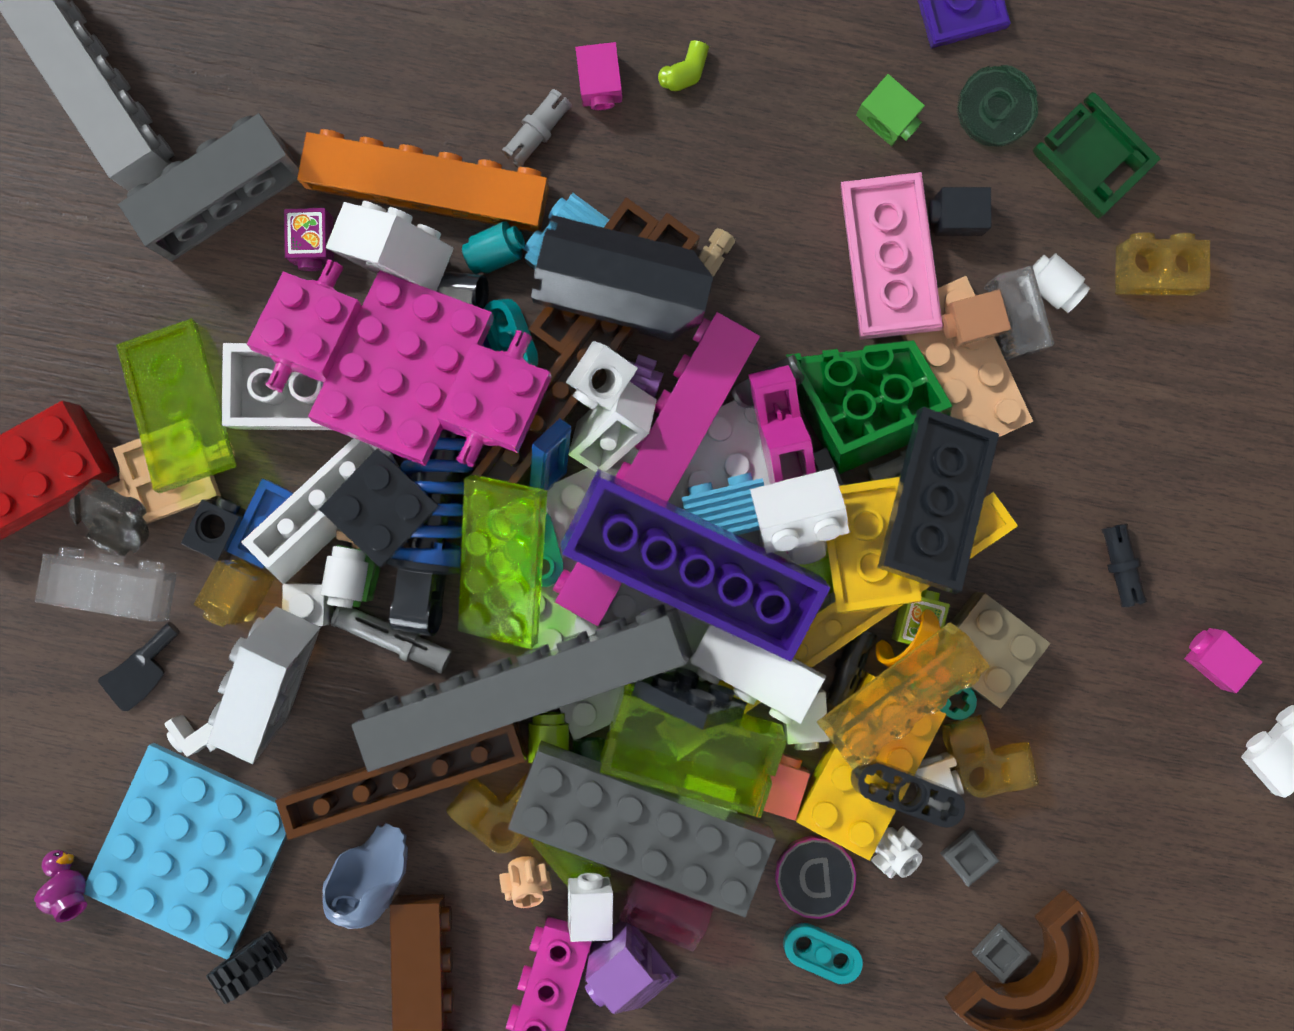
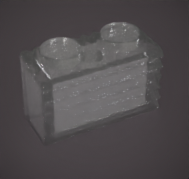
(1025, 313)

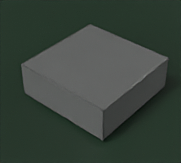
(969, 857)
(1001, 953)

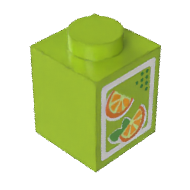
(909, 616)

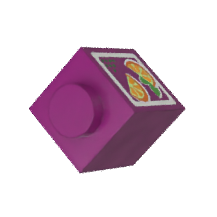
(307, 237)

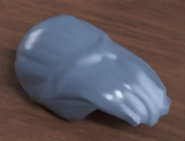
(365, 879)

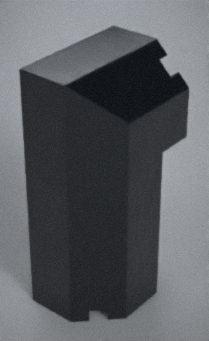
(621, 279)

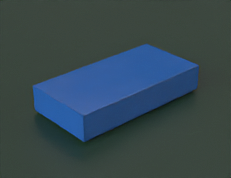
(550, 456)

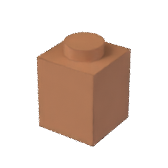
(975, 318)

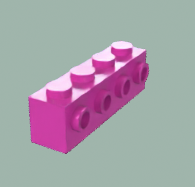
(551, 981)

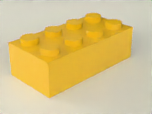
(843, 814)

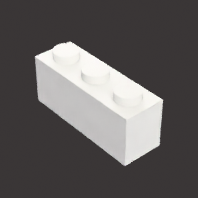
(758, 674)

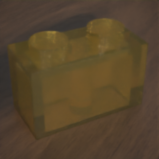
(233, 592)

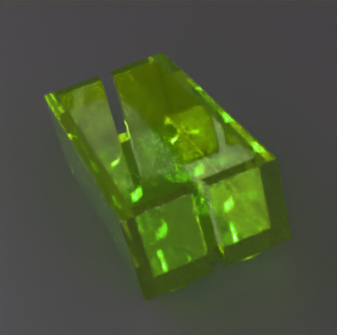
(704, 765)

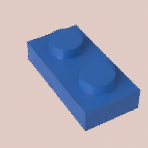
(264, 502)

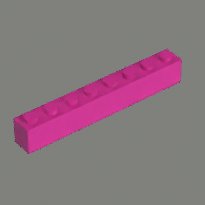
(670, 443)

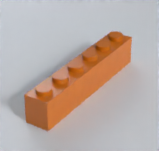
(423, 181)

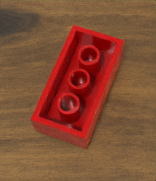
(47, 464)

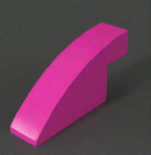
(780, 425)

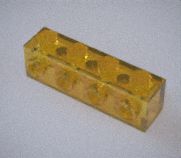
(903, 695)

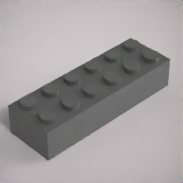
(642, 830)

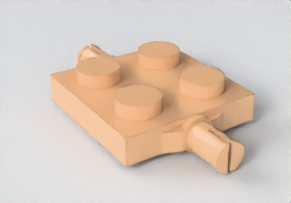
(137, 483)

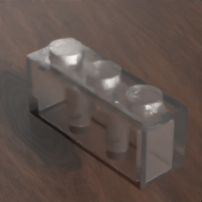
(106, 585)

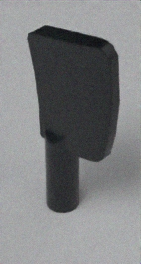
(140, 672)

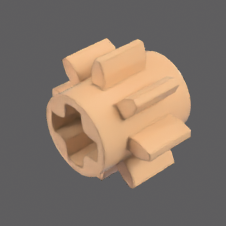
(525, 882)

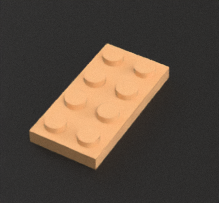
(973, 374)

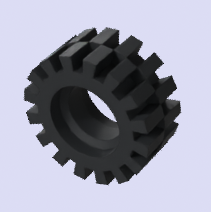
(247, 967)

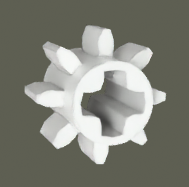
(898, 852)

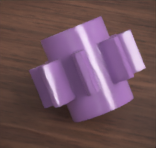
(645, 376)

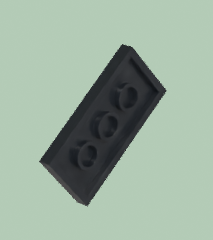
(938, 500)

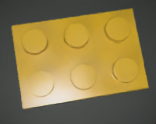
(856, 554)

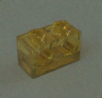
(1163, 274)

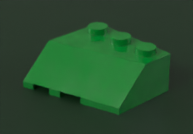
(867, 399)

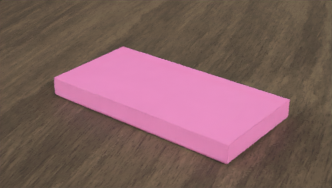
(891, 256)

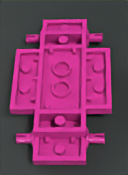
(400, 365)

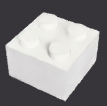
(390, 244)

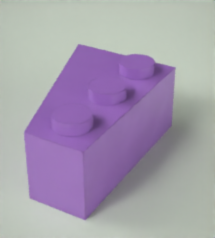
(626, 970)

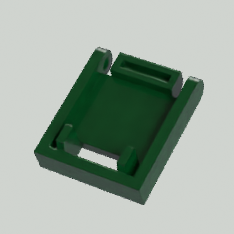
(1089, 148)

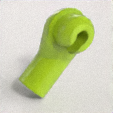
(686, 72)

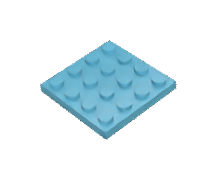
(188, 851)

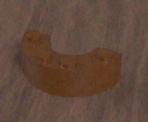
(1053, 989)

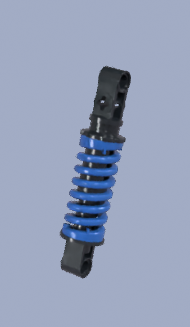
(428, 554)

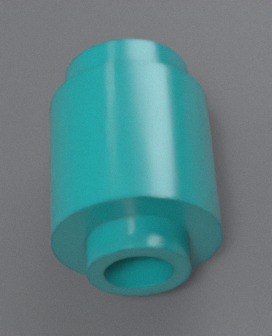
(493, 248)

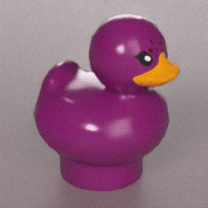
(64, 891)

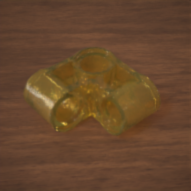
(1005, 767)
(480, 809)

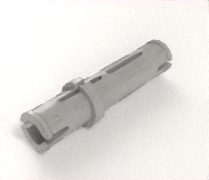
(407, 645)

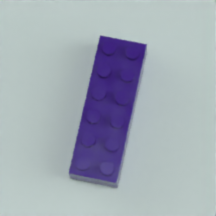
(694, 565)

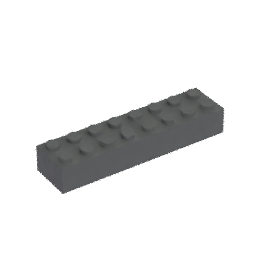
(522, 689)

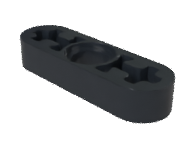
(919, 806)

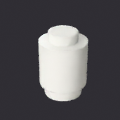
(1059, 282)
(344, 577)

